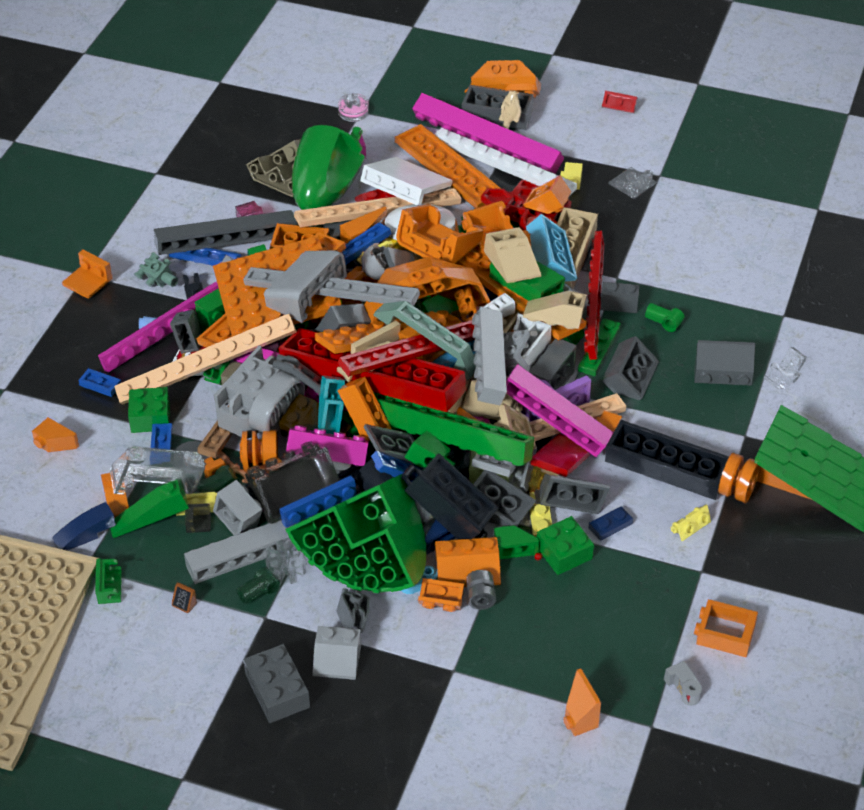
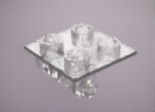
(633, 182)

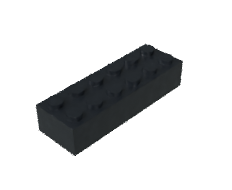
(666, 459)

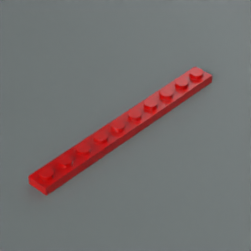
(594, 297)
(398, 351)

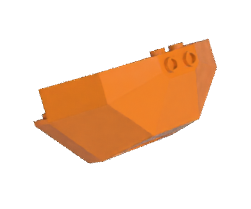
(432, 278)

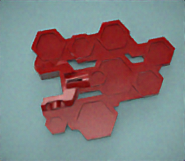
(519, 195)

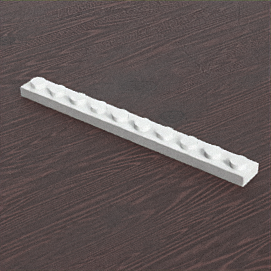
(498, 159)

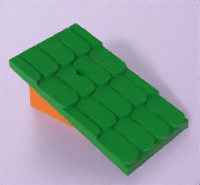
(813, 465)

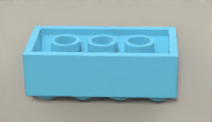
(551, 247)

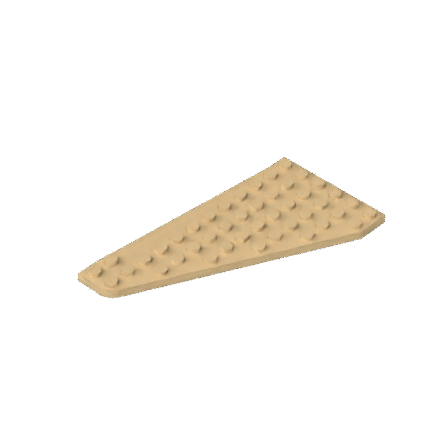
(37, 612)

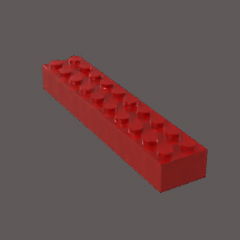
(407, 380)

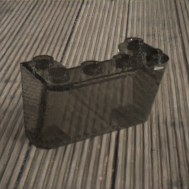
(291, 478)

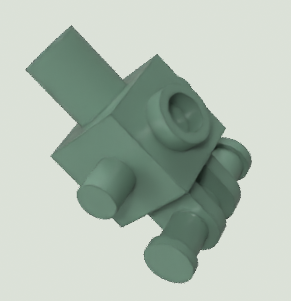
(157, 272)

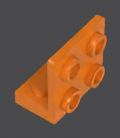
(90, 276)

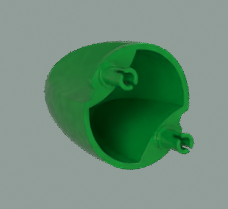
(325, 165)

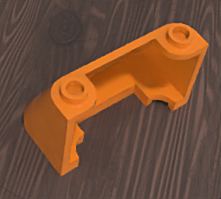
(490, 219)
(423, 235)

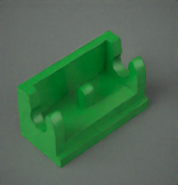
(108, 581)

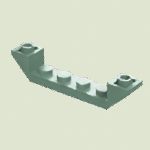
(431, 330)

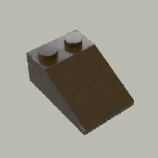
(305, 413)

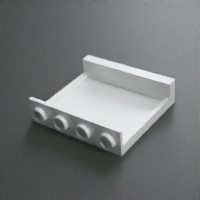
(403, 179)

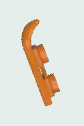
(465, 307)

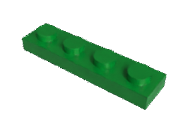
(607, 333)

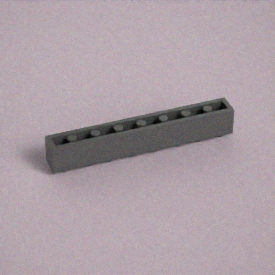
(220, 232)

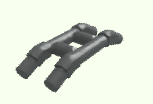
(297, 369)

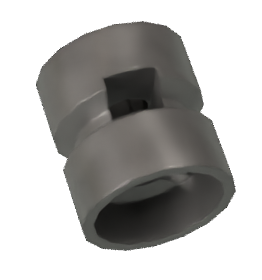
(481, 589)

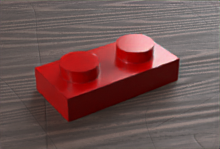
(619, 102)

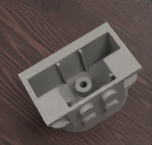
(256, 396)

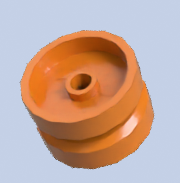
(738, 477)

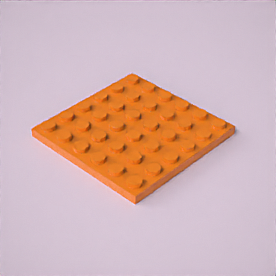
(246, 304)

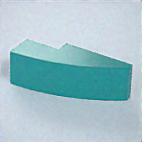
(330, 404)

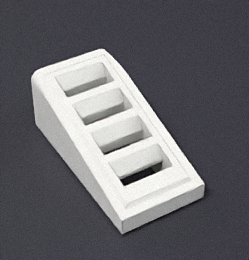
(502, 303)

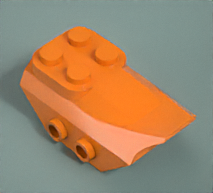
(507, 76)

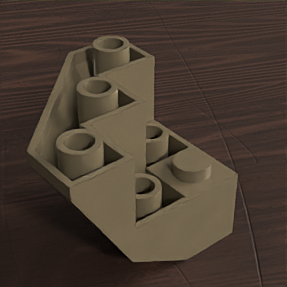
(276, 168)

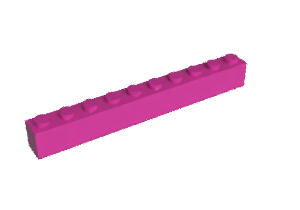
(487, 133)

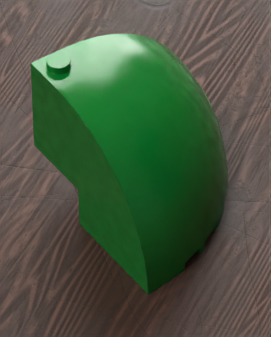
(367, 540)

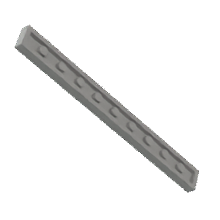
(341, 288)

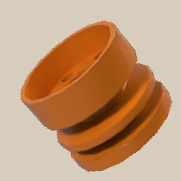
(256, 449)

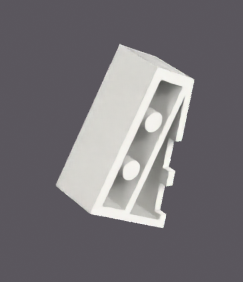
(537, 341)

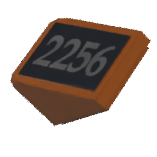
(184, 598)

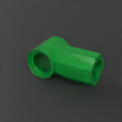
(668, 318)

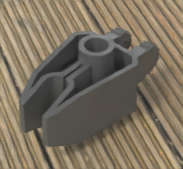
(353, 609)

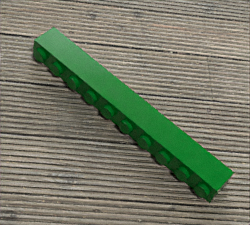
(458, 430)

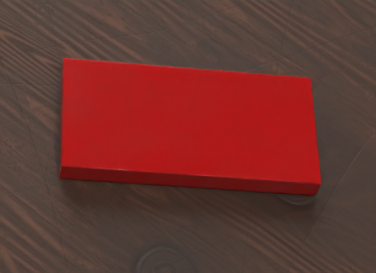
(560, 456)

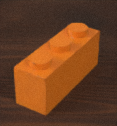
(362, 405)

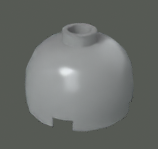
(374, 261)

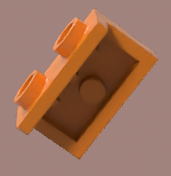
(441, 594)

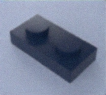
(610, 523)

